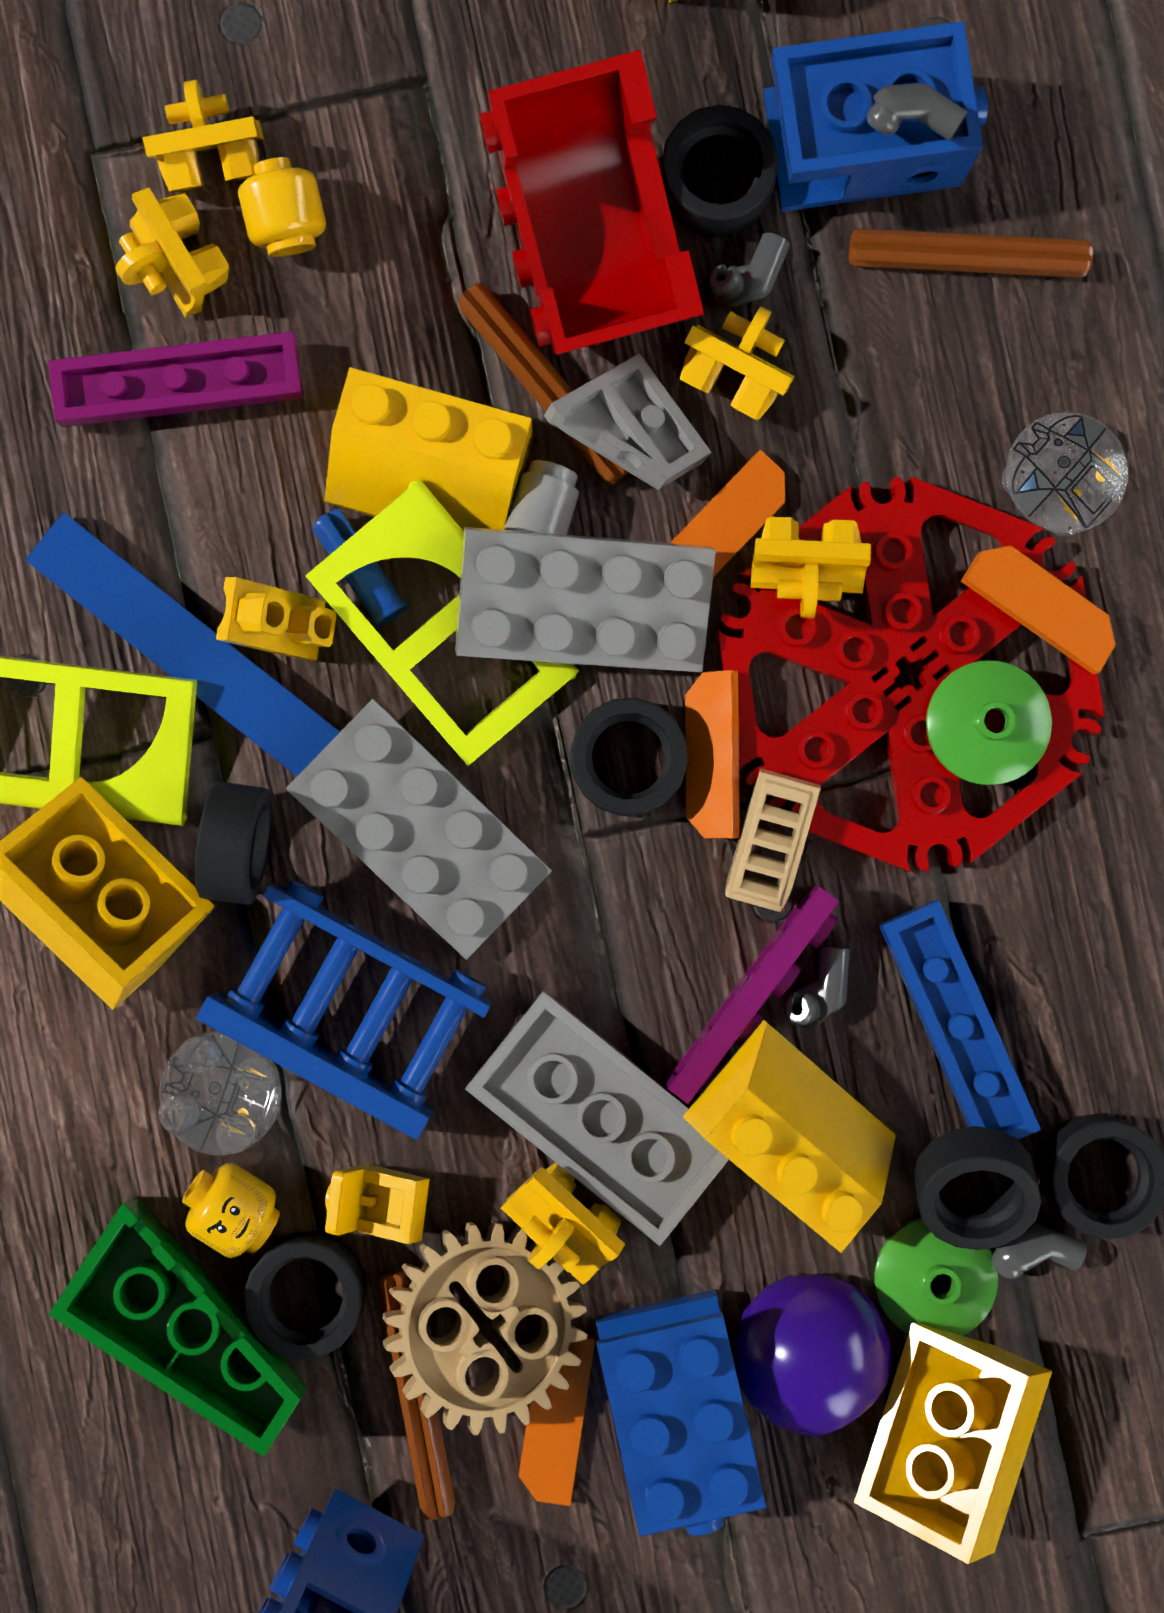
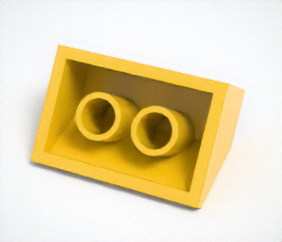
(406, 433)
(97, 892)
(797, 1135)
(953, 1440)

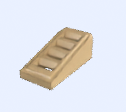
(755, 889)

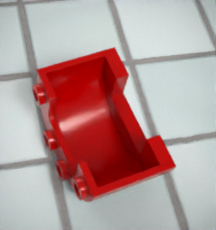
(589, 204)

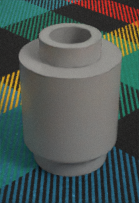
(544, 499)

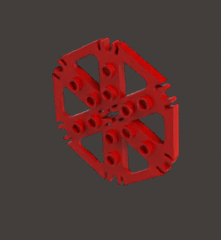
(854, 651)

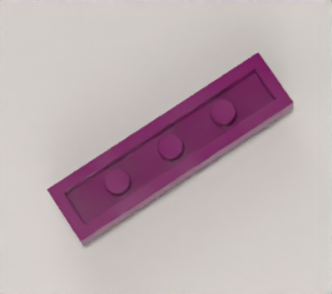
(176, 379)
(769, 973)

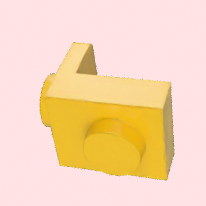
(377, 1203)

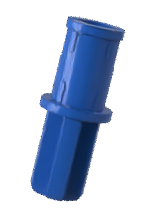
(367, 582)

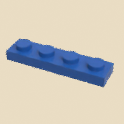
(958, 1021)

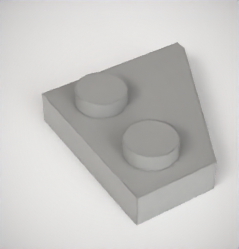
(631, 423)

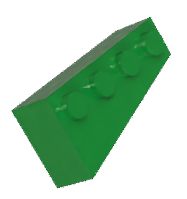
(178, 1329)

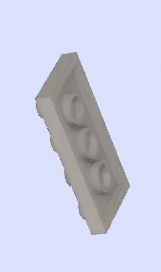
(583, 600)
(419, 829)
(598, 1117)

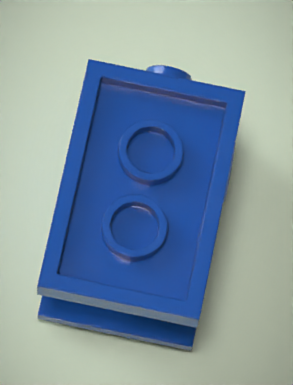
(822, 109)
(679, 1414)
(347, 1562)

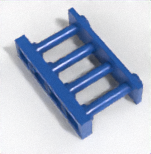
(294, 1041)

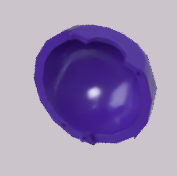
(812, 1353)

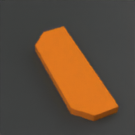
(737, 510)
(1043, 605)
(713, 755)
(555, 1434)

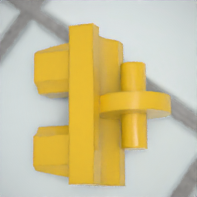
(178, 149)
(161, 259)
(711, 352)
(810, 568)
(275, 620)
(562, 1226)

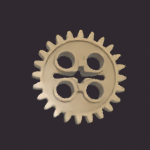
(441, 1363)

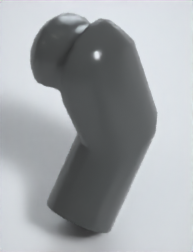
(915, 102)
(751, 281)
(825, 993)
(1035, 1246)

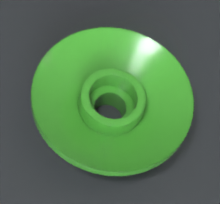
(958, 727)
(905, 1274)

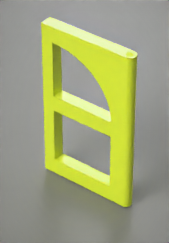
(422, 529)
(149, 790)

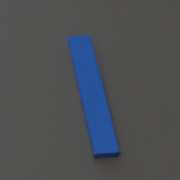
(181, 644)

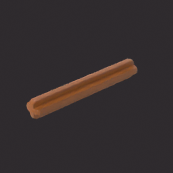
(970, 252)
(526, 364)
(422, 1433)

